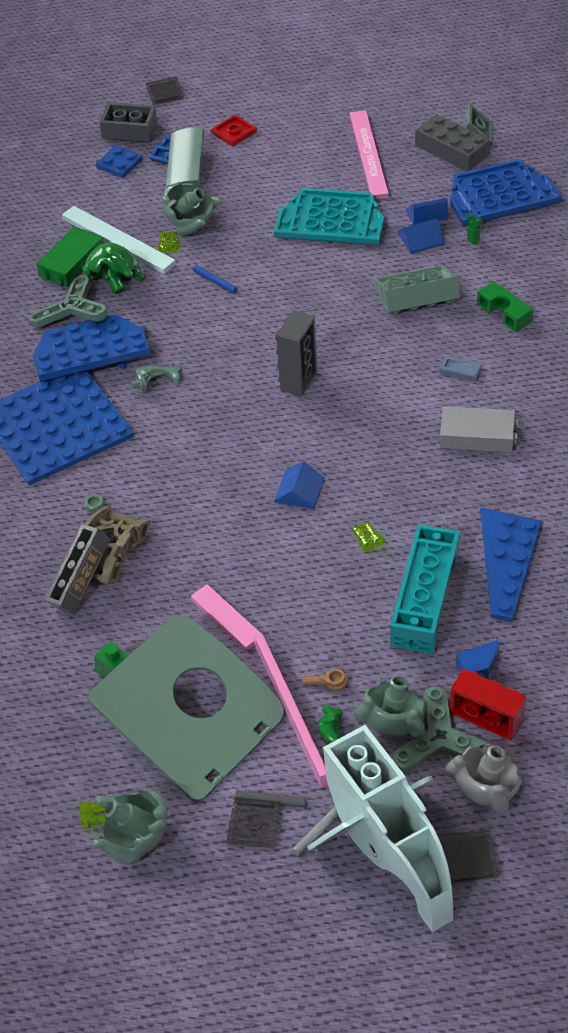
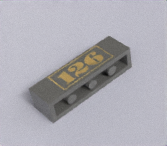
(77, 569)

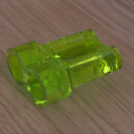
(168, 245)
(367, 542)
(87, 817)

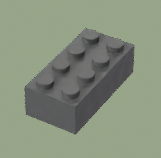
(452, 142)
(296, 353)

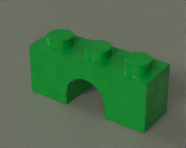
(515, 312)

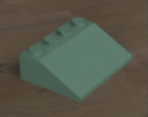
(417, 288)

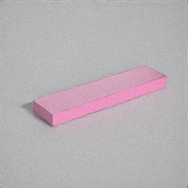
(225, 616)

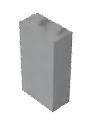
(478, 429)

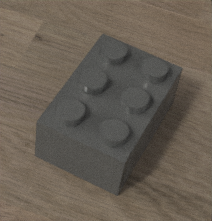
(128, 122)

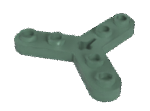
(74, 303)
(439, 722)

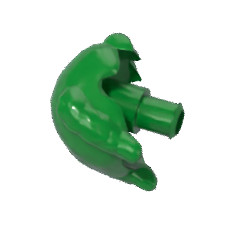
(111, 262)

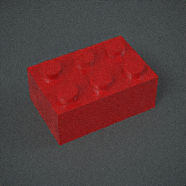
(487, 704)

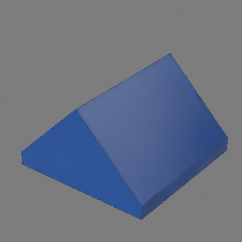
(428, 211)
(421, 236)
(300, 486)

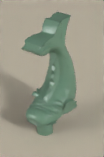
(146, 373)

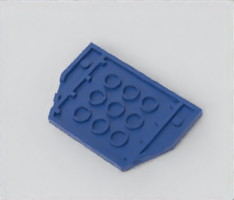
(501, 191)
(88, 346)

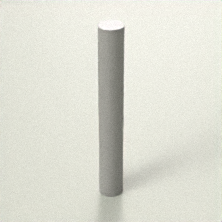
(315, 831)

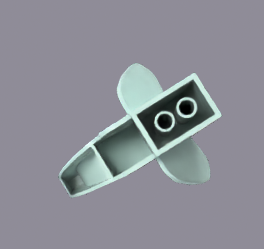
(388, 821)

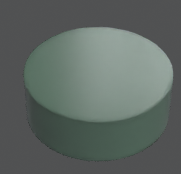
(93, 503)

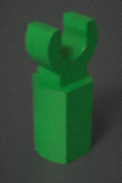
(474, 229)

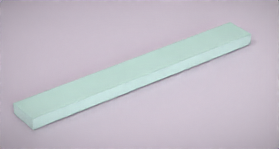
(112, 235)

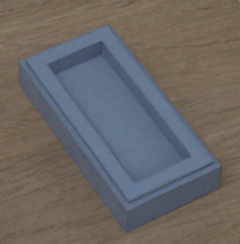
(460, 368)

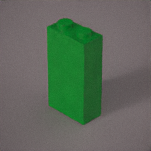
(68, 256)

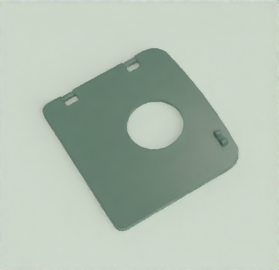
(186, 748)

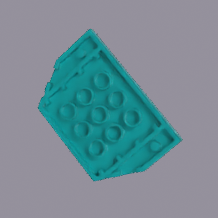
(331, 217)

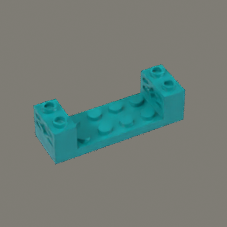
(424, 589)

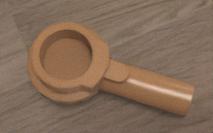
(334, 679)

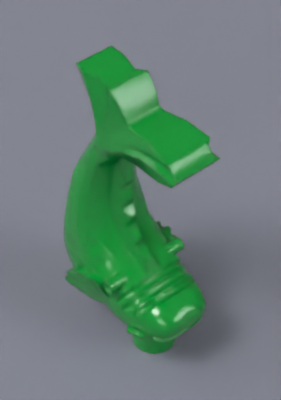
(329, 723)

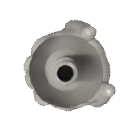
(486, 776)

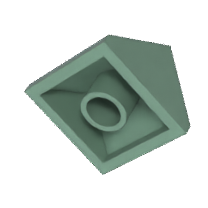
(479, 122)

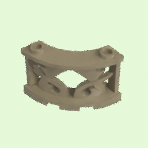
(132, 532)

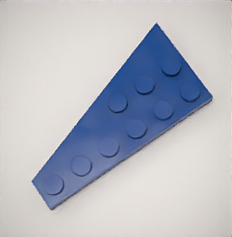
(507, 553)

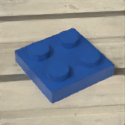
(119, 161)

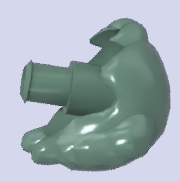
(188, 207)
(393, 709)
(132, 824)

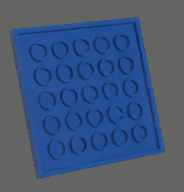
(58, 425)

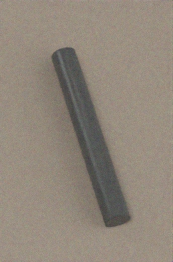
(284, 800)

